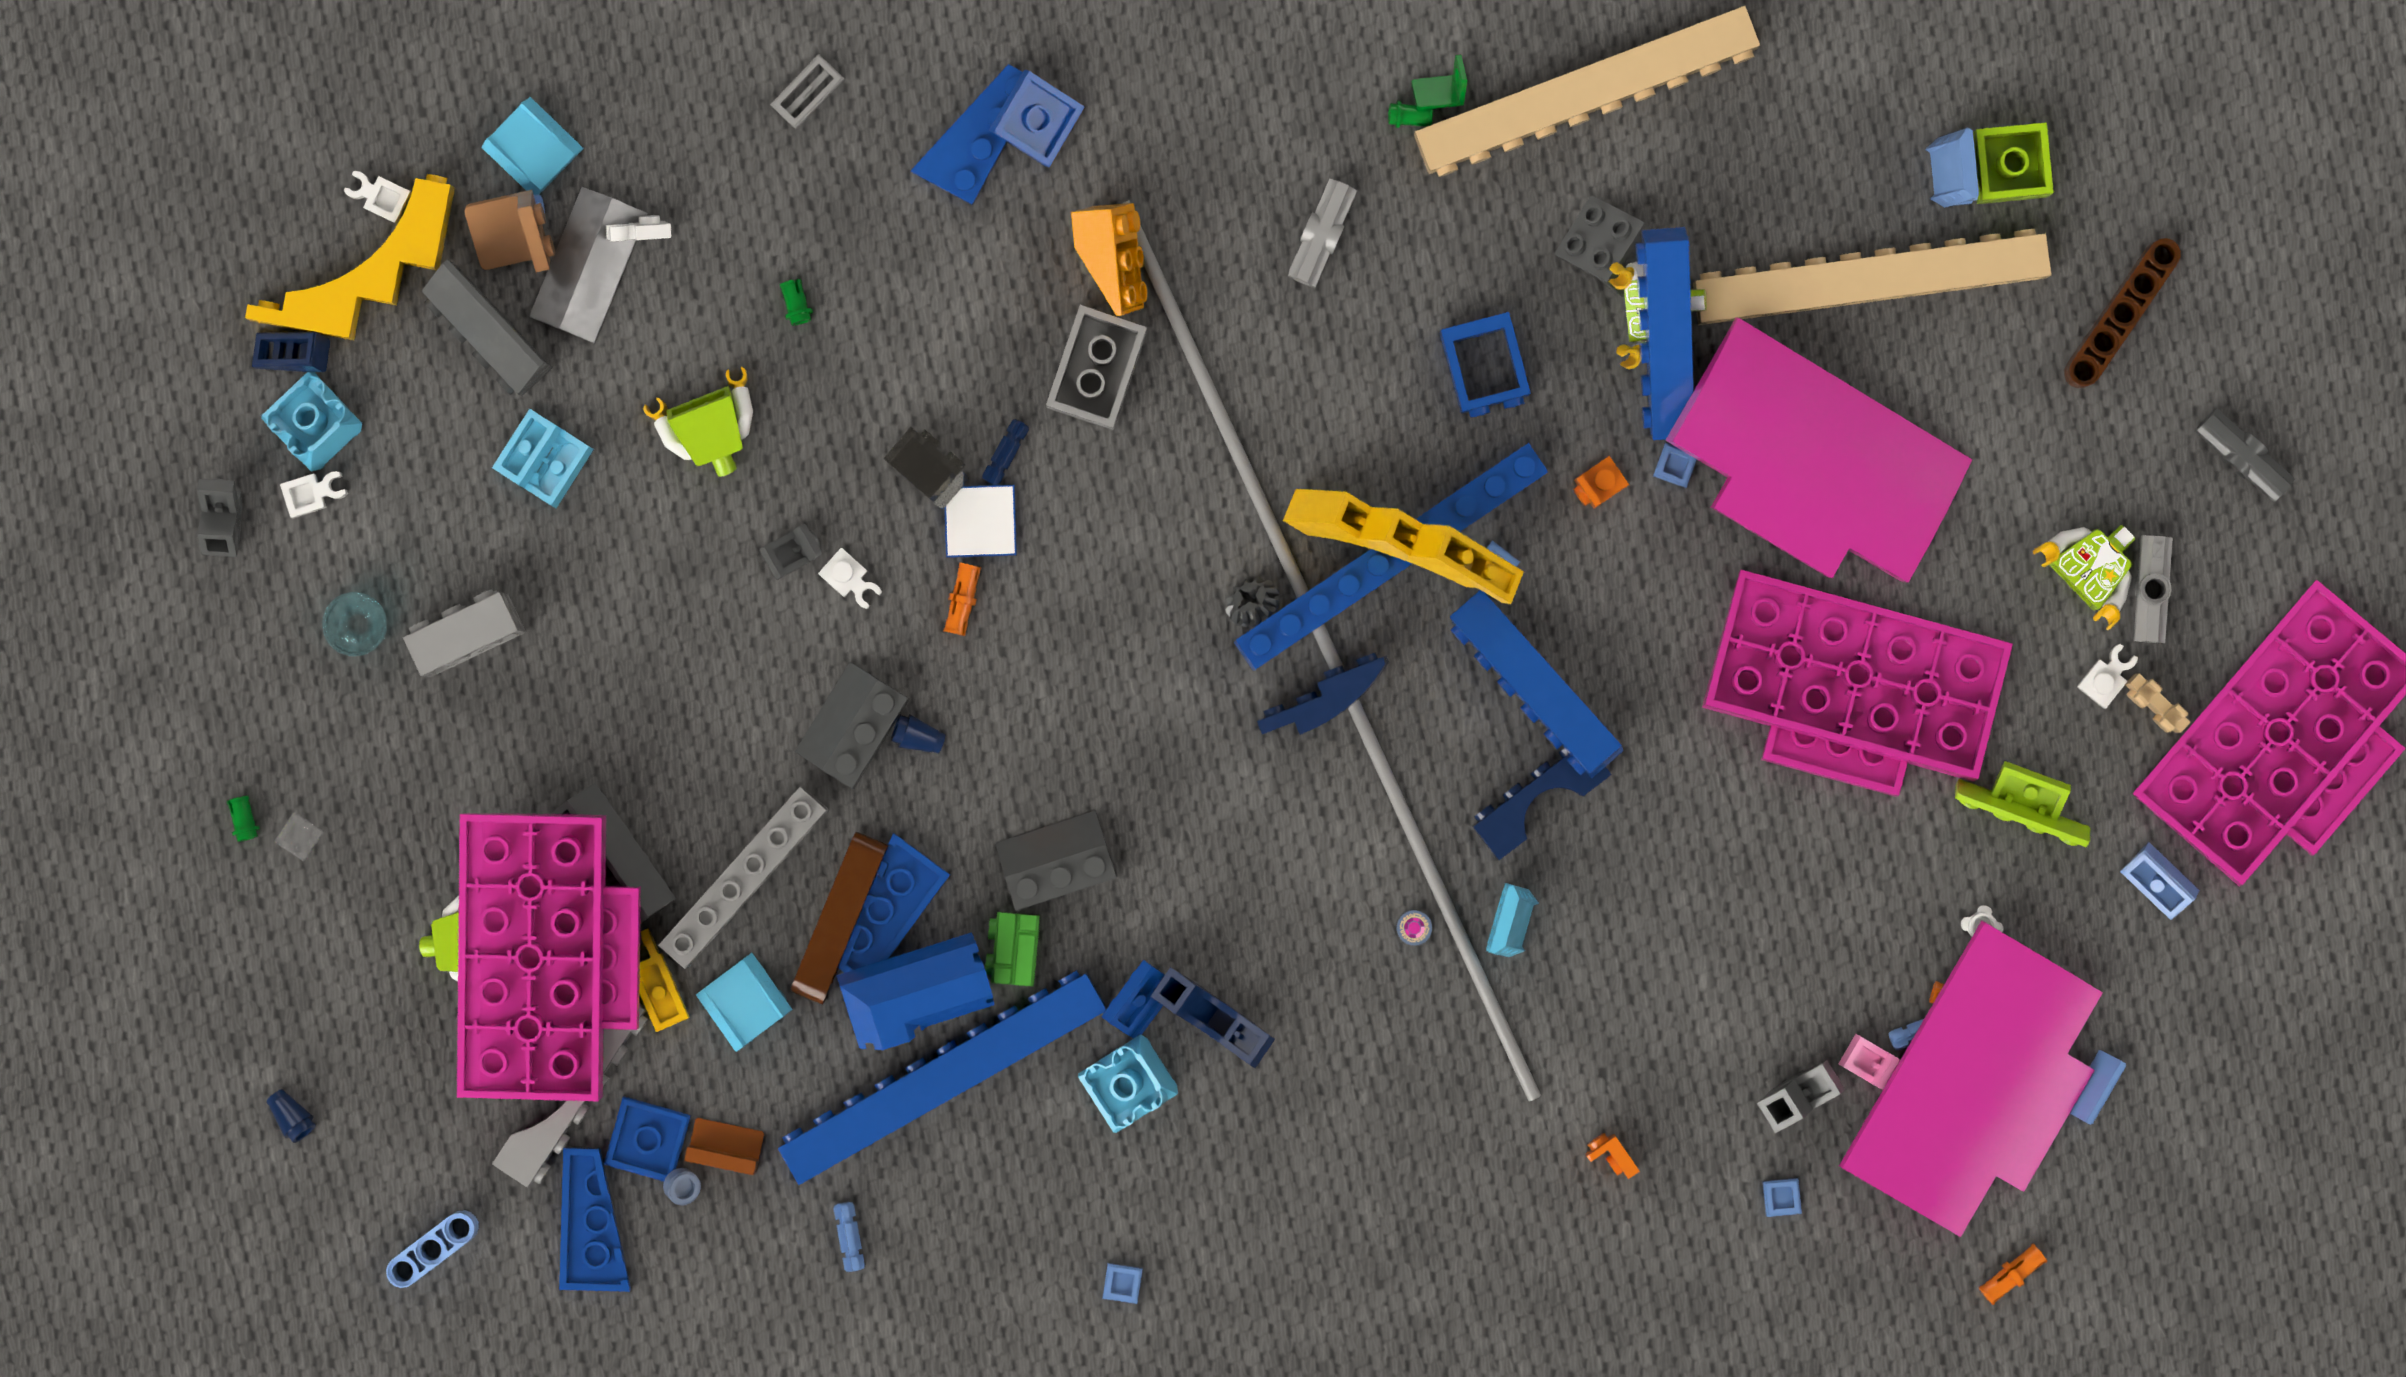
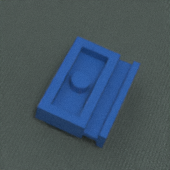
(1133, 1006)

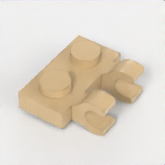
(2147, 693)

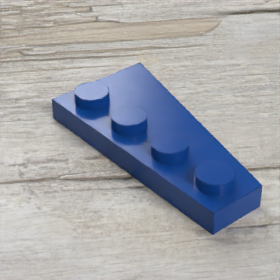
(968, 149)
(894, 903)
(589, 1232)

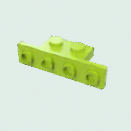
(2026, 799)

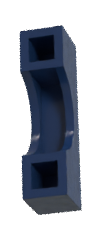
(1504, 826)

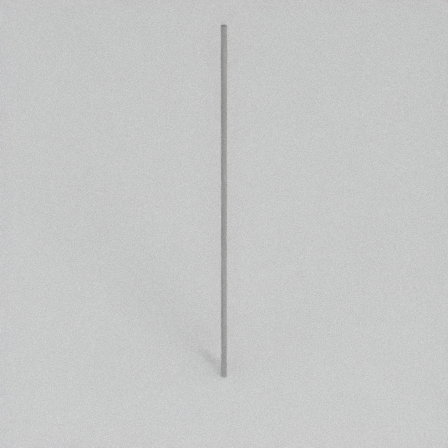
(1333, 661)

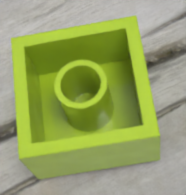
(2013, 163)

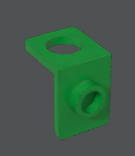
(1441, 90)

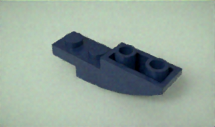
(1338, 693)

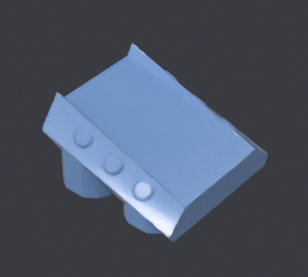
(1954, 169)

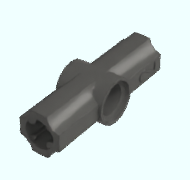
(2245, 455)

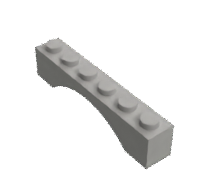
(528, 1150)

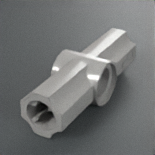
(1322, 233)
(2153, 565)

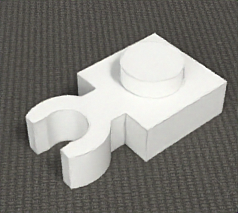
(382, 198)
(648, 228)
(308, 495)
(846, 575)
(2104, 679)

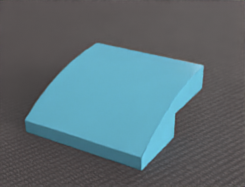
(528, 451)

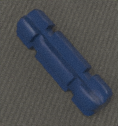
(1005, 452)

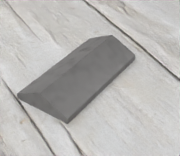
(585, 266)

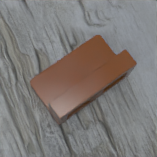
(725, 1146)

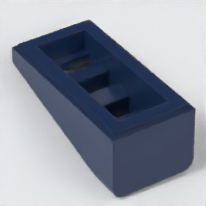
(312, 355)

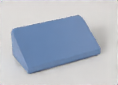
(2160, 881)
(2100, 1085)

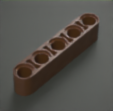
(2136, 304)
(838, 918)

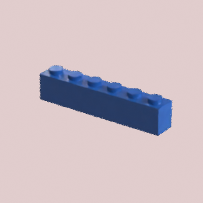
(1666, 327)
(1536, 684)

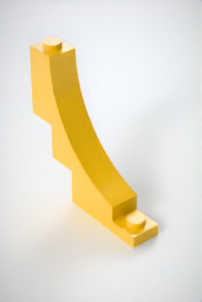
(336, 305)
(1395, 533)

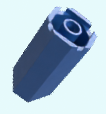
(915, 990)

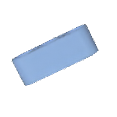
(416, 1254)

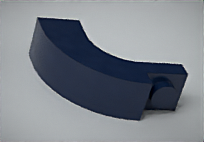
(1212, 1017)

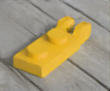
(659, 989)

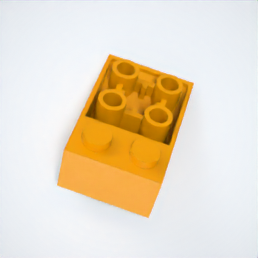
(1110, 250)

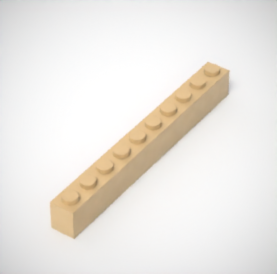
(1587, 90)
(1874, 278)

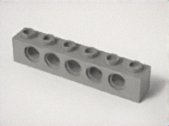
(743, 877)

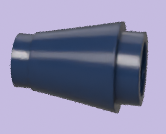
(917, 735)
(291, 1116)

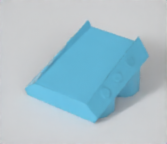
(532, 147)
(312, 421)
(1511, 921)
(744, 1002)
(1128, 1083)

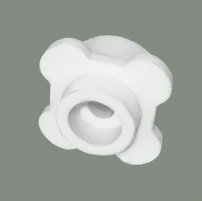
(1983, 914)

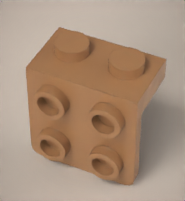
(510, 231)

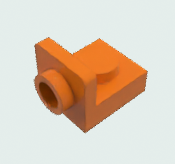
(1599, 483)
(1619, 1158)

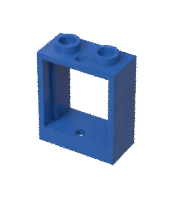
(1475, 329)

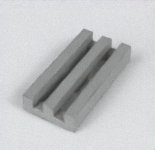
(818, 100)

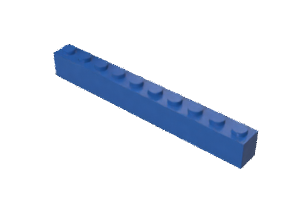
(1376, 568)
(941, 1078)

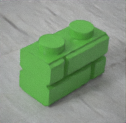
(1013, 948)

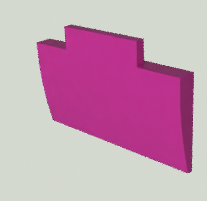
(1815, 459)
(1855, 685)
(2285, 739)
(541, 956)
(1978, 1083)

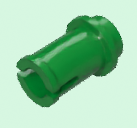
(1409, 115)
(796, 302)
(242, 819)

